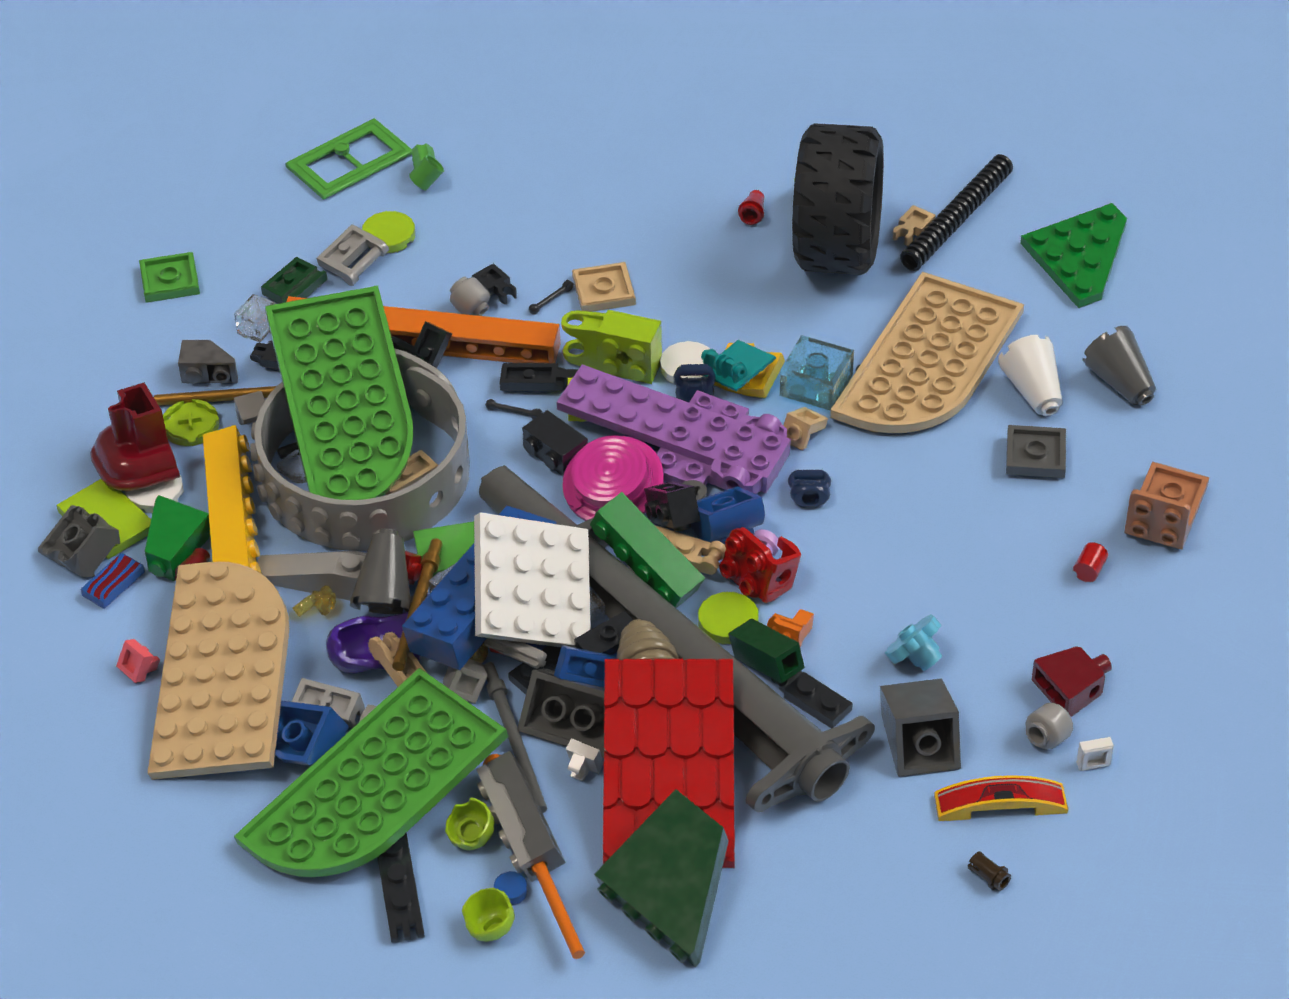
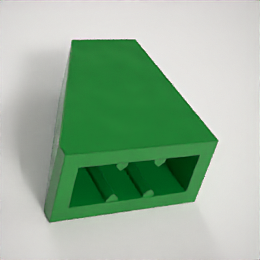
(174, 535)

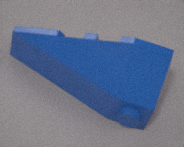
(307, 732)

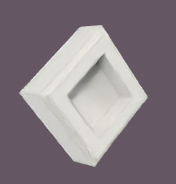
(1095, 753)

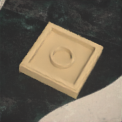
(603, 287)

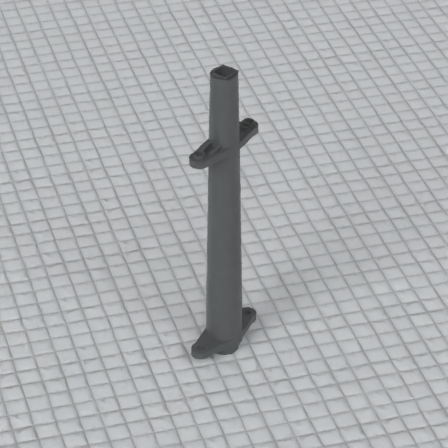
(784, 739)

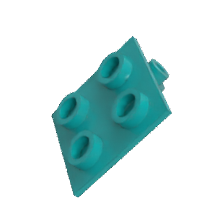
(737, 364)

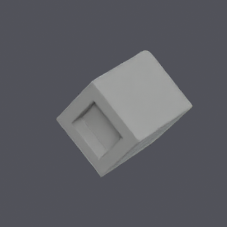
(248, 407)
(467, 681)

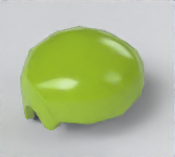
(470, 825)
(488, 914)

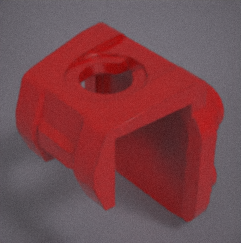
(754, 568)

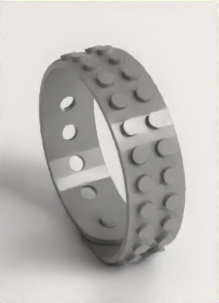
(353, 522)

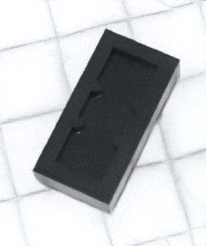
(604, 637)

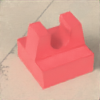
(136, 661)

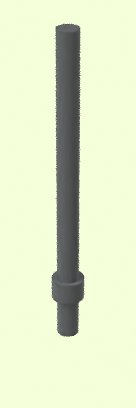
(497, 692)

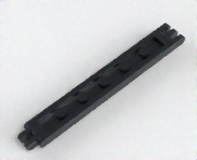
(400, 890)

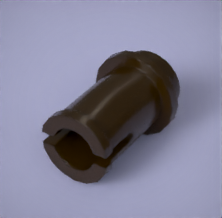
(988, 870)

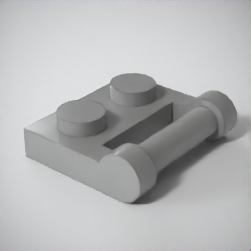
(347, 249)

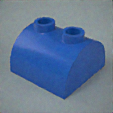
(726, 512)

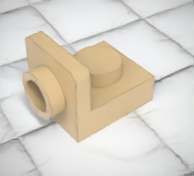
(802, 424)

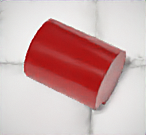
(1090, 562)

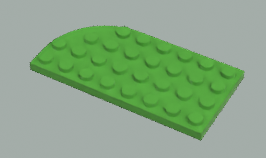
(343, 392)
(373, 782)

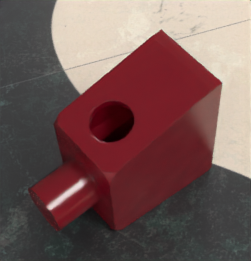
(1071, 677)

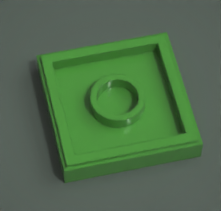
(169, 277)

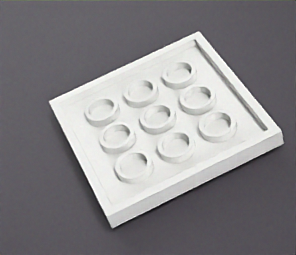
(530, 580)

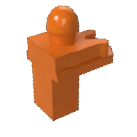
(793, 628)

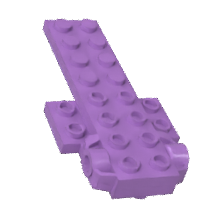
(696, 439)

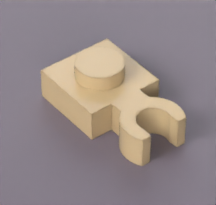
(912, 224)

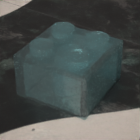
(816, 372)

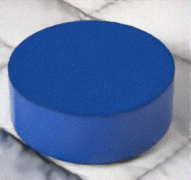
(513, 885)

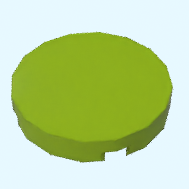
(393, 228)
(189, 421)
(724, 613)

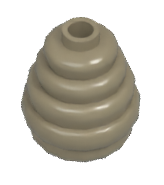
(644, 641)

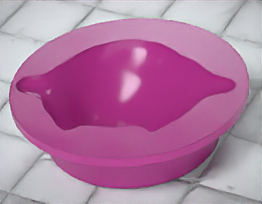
(607, 469)

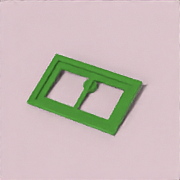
(340, 146)

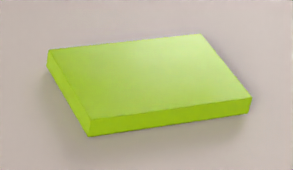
(114, 509)

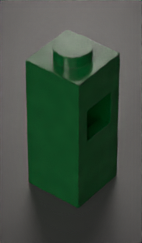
(766, 650)

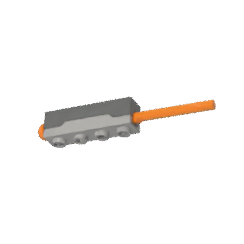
(526, 833)

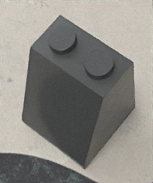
(921, 726)

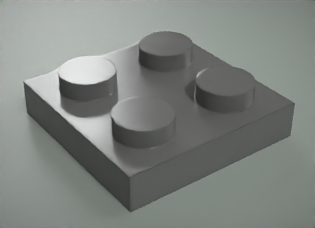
(1036, 451)

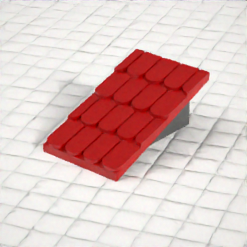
(667, 732)

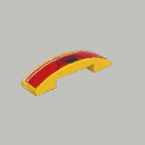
(1000, 793)

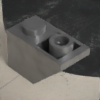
(205, 363)

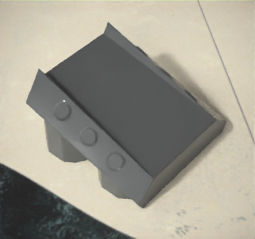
(80, 541)

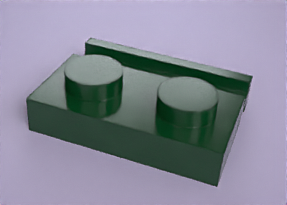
(294, 280)

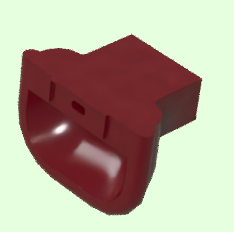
(135, 446)

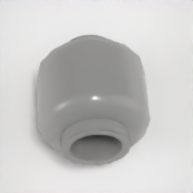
(469, 296)
(1048, 726)

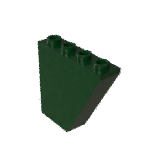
(669, 875)

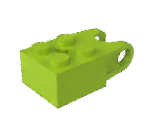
(615, 343)

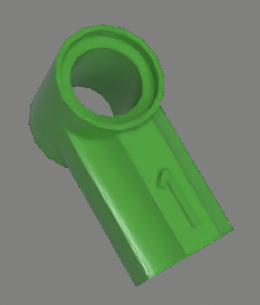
(425, 165)

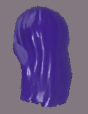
(349, 641)

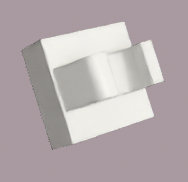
(583, 759)

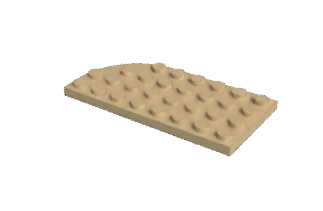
(927, 357)
(220, 673)

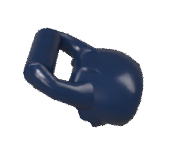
(687, 387)
(809, 487)

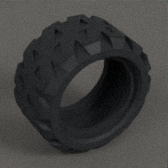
(838, 198)

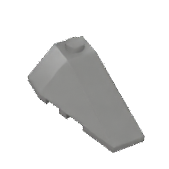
(314, 570)

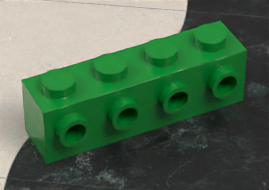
(646, 550)

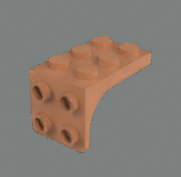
(1165, 505)

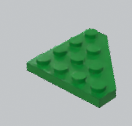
(1079, 251)

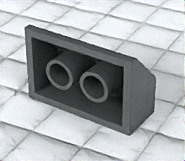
(563, 710)

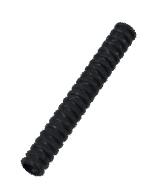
(956, 212)

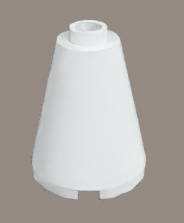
(1034, 372)

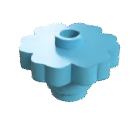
(917, 644)

